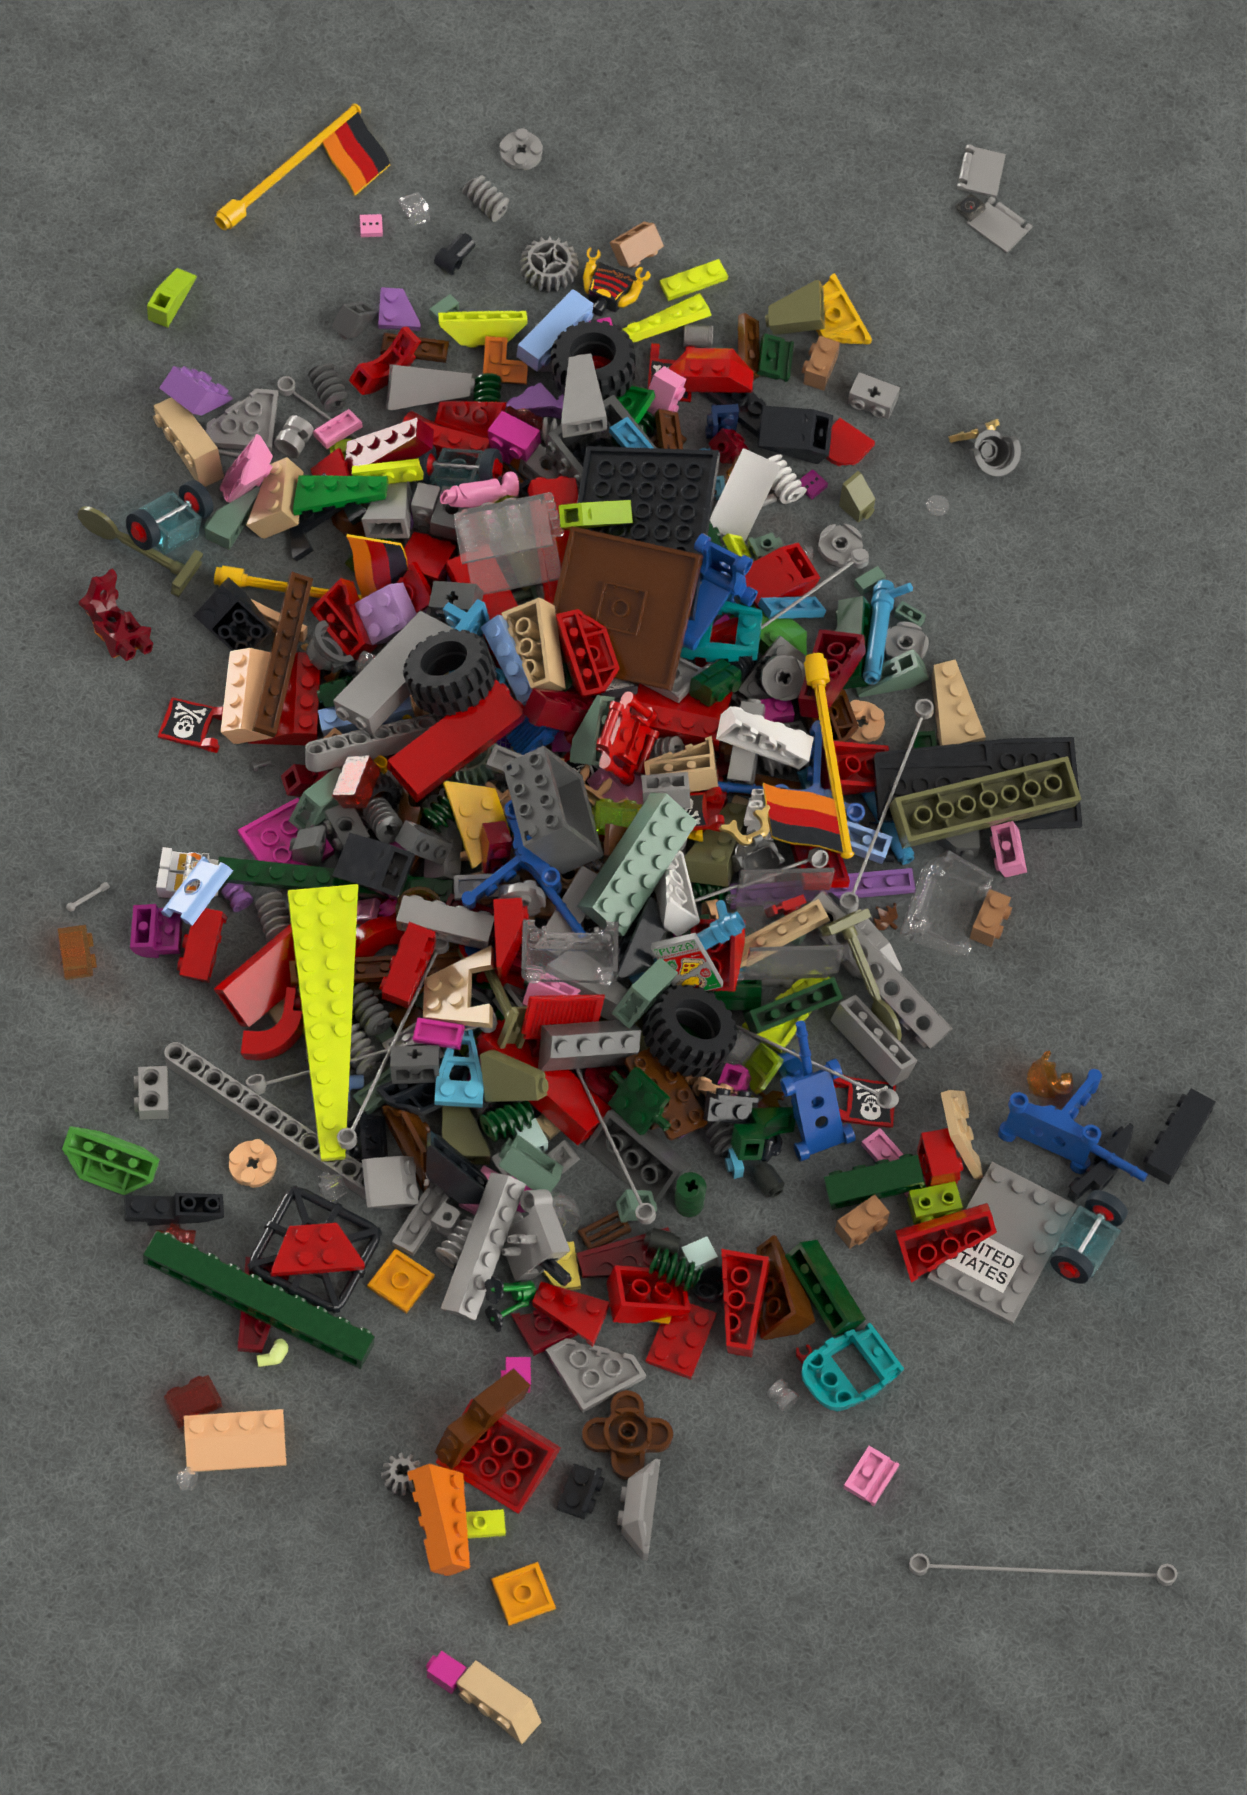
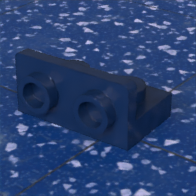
(721, 417)

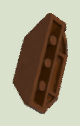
(841, 718)
(411, 1138)

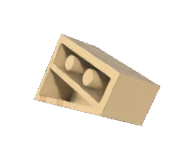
(275, 500)
(696, 760)
(499, 1701)

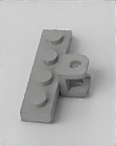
(429, 1213)

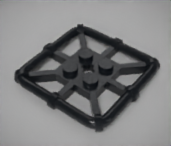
(272, 1227)

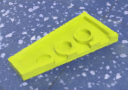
(670, 318)
(785, 1032)

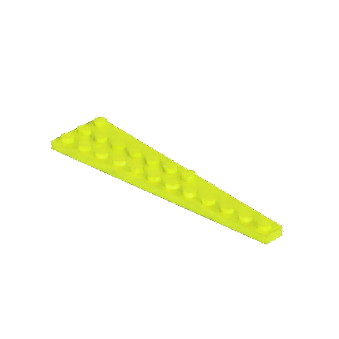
(325, 961)

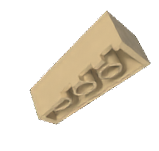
(189, 441)
(537, 642)
(954, 709)

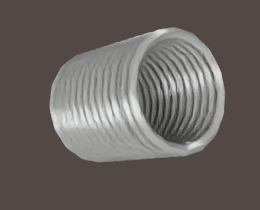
(698, 336)

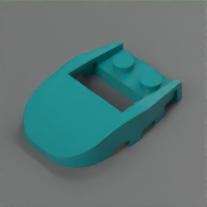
(746, 638)
(828, 1381)

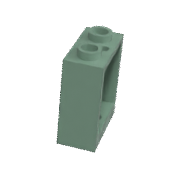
(316, 801)
(644, 993)
(529, 1164)

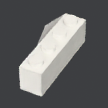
(765, 737)
(676, 898)

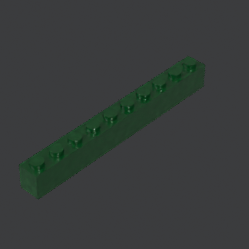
(259, 1299)

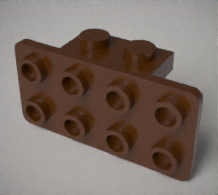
(683, 1108)

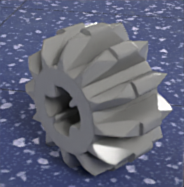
(391, 1473)

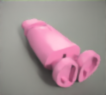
(476, 493)

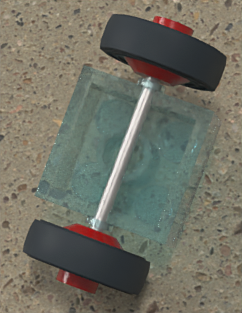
(460, 466)
(170, 518)
(1088, 1237)

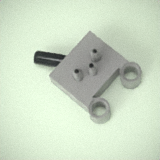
(537, 1240)

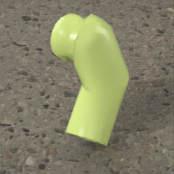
(275, 1355)

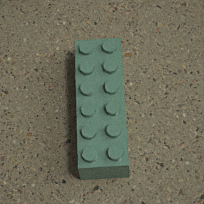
(637, 862)

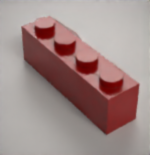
(451, 438)
(943, 1238)
(744, 1291)

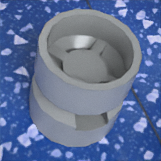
(293, 436)

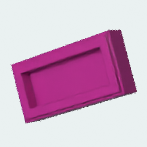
(438, 1033)

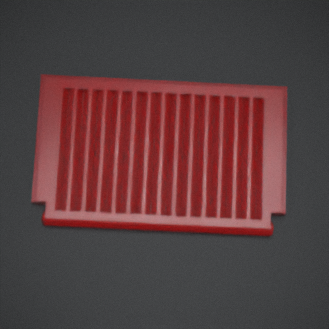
(560, 1010)

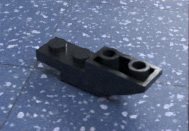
(1101, 1172)
(176, 1209)

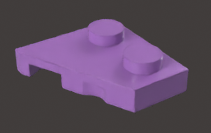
(396, 311)

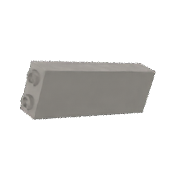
(381, 684)

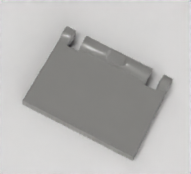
(981, 171)
(1000, 225)

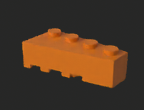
(443, 1517)

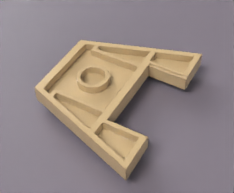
(449, 992)
(956, 1112)

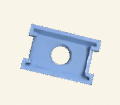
(193, 904)

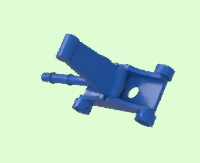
(721, 581)
(854, 811)
(546, 876)
(812, 1097)
(1059, 1132)

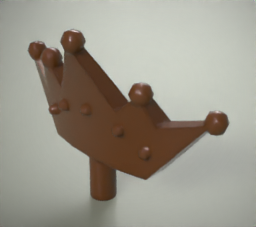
(886, 918)
(771, 1099)

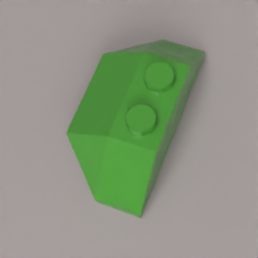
(785, 628)
(109, 1160)

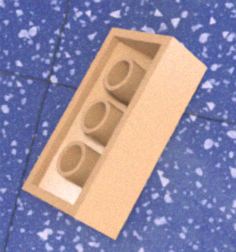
(242, 694)
(235, 1440)

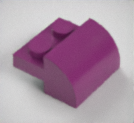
(155, 933)

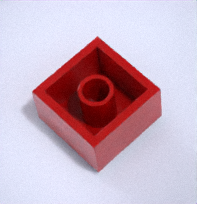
(938, 1158)

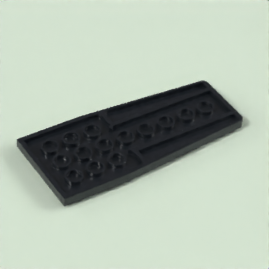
(955, 763)

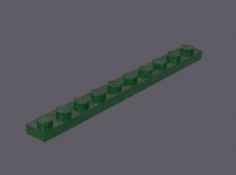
(304, 877)

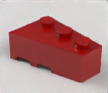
(343, 619)
(202, 946)

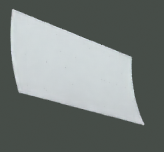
(744, 494)

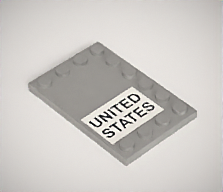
(1006, 1266)

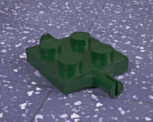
(639, 1101)

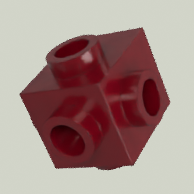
(728, 444)

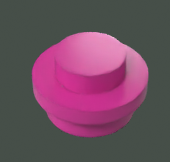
(387, 908)

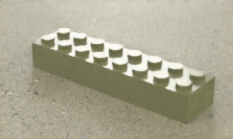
(984, 802)

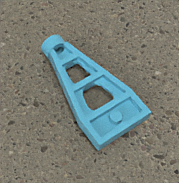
(455, 1092)

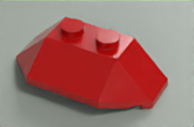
(714, 371)
(587, 652)

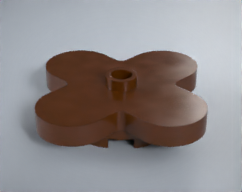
(627, 1416)

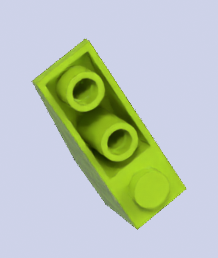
(169, 297)
(595, 514)

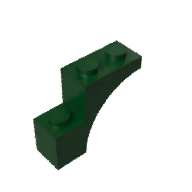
(764, 1123)

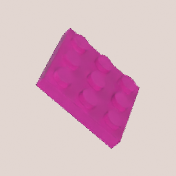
(272, 834)

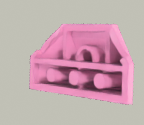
(247, 470)

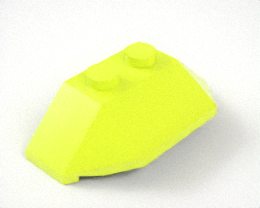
(472, 327)

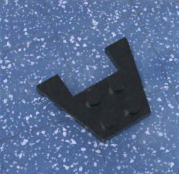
(308, 520)

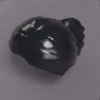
(709, 1285)

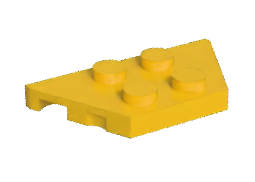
(841, 318)
(471, 808)

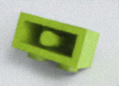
(934, 1202)

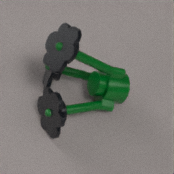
(494, 1292)

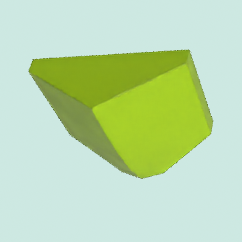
(762, 1067)

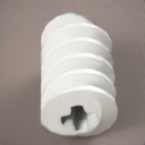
(784, 484)

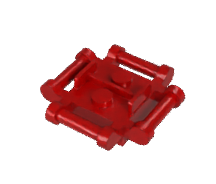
(625, 737)

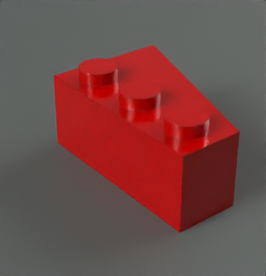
(408, 965)

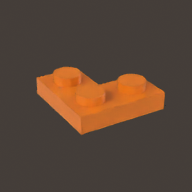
(496, 363)

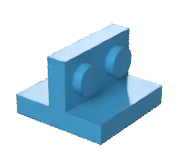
(469, 621)

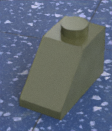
(857, 498)

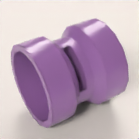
(237, 896)

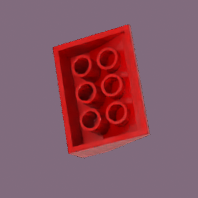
(301, 705)
(686, 719)
(507, 1462)

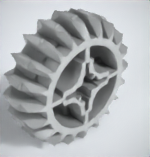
(556, 273)

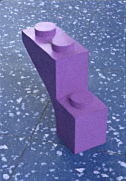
(539, 402)

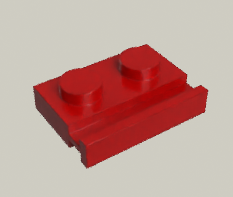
(786, 906)

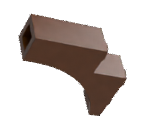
(481, 1415)

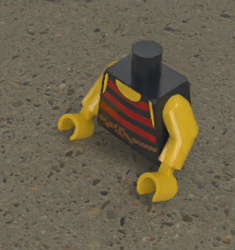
(610, 287)

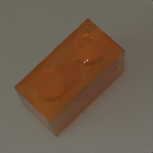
(76, 952)

